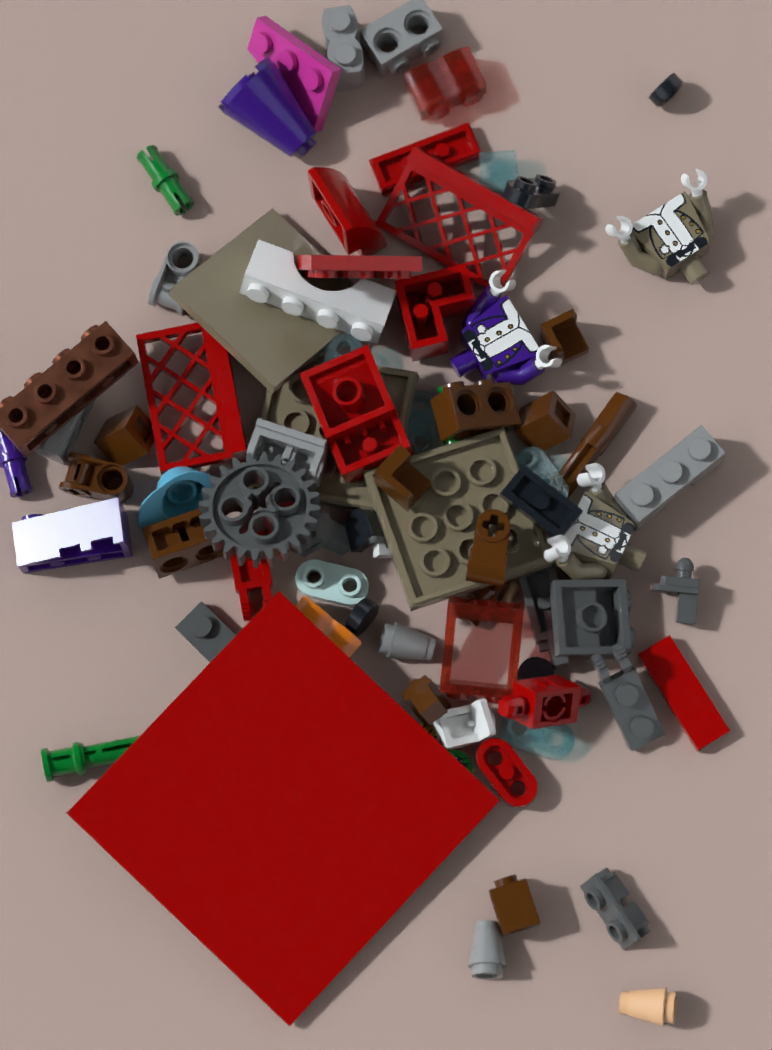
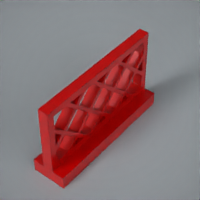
(465, 189)
(224, 398)

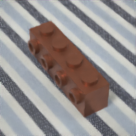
(65, 387)

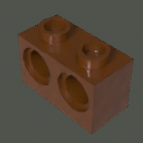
(474, 409)
(179, 544)

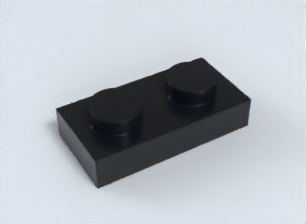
(541, 502)

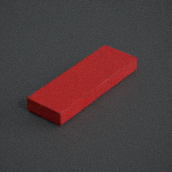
(452, 146)
(683, 693)

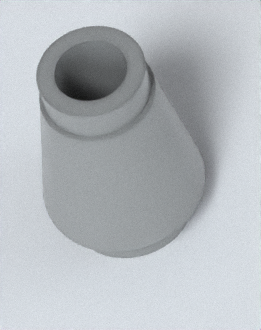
(405, 643)
(487, 952)

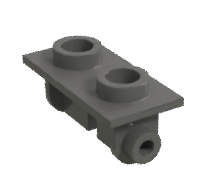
(622, 923)

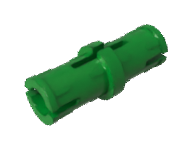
(165, 180)

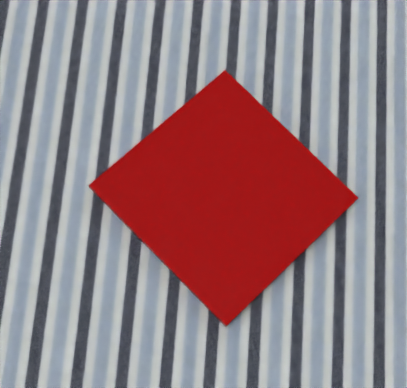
(283, 808)

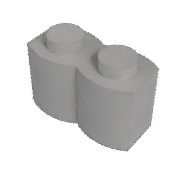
(343, 46)

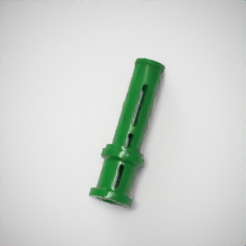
(81, 758)

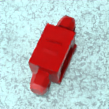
(544, 701)

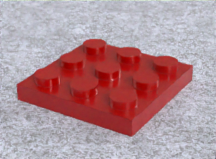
(357, 266)

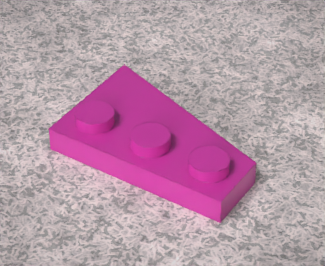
(304, 69)

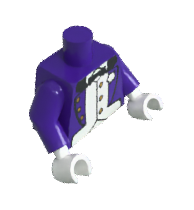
(499, 340)

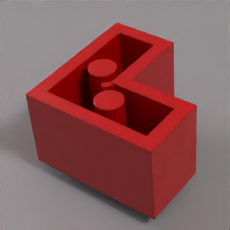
(428, 300)

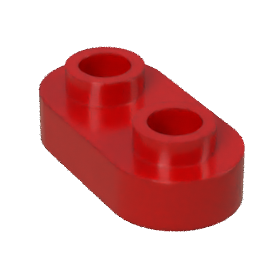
(506, 773)

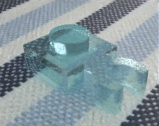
(498, 168)

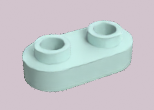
(331, 583)

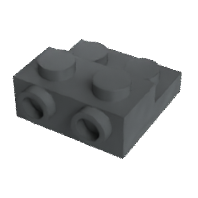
(590, 617)

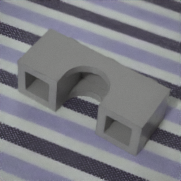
(667, 476)

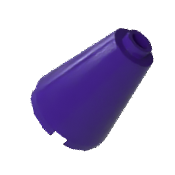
(270, 110)

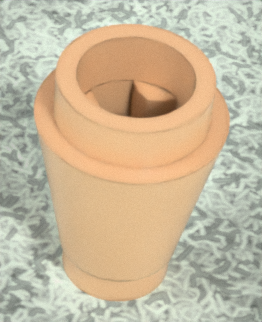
(649, 1005)

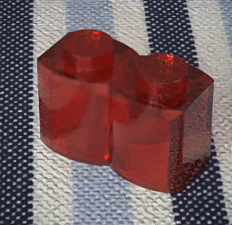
(445, 84)

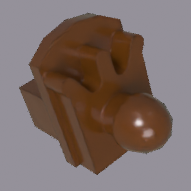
(426, 700)

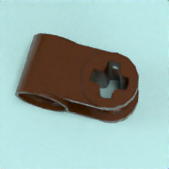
(89, 478)
(489, 553)

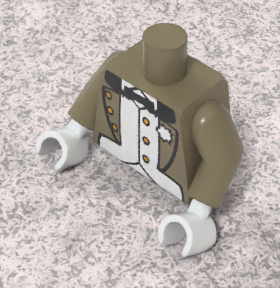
(671, 235)
(598, 536)

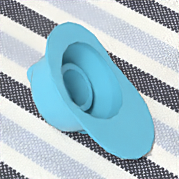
(176, 493)

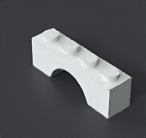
(356, 310)

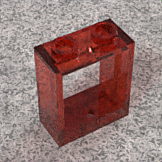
(481, 611)

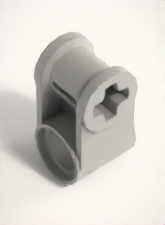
(171, 275)

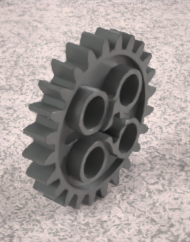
(232, 495)

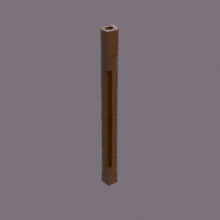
(588, 451)

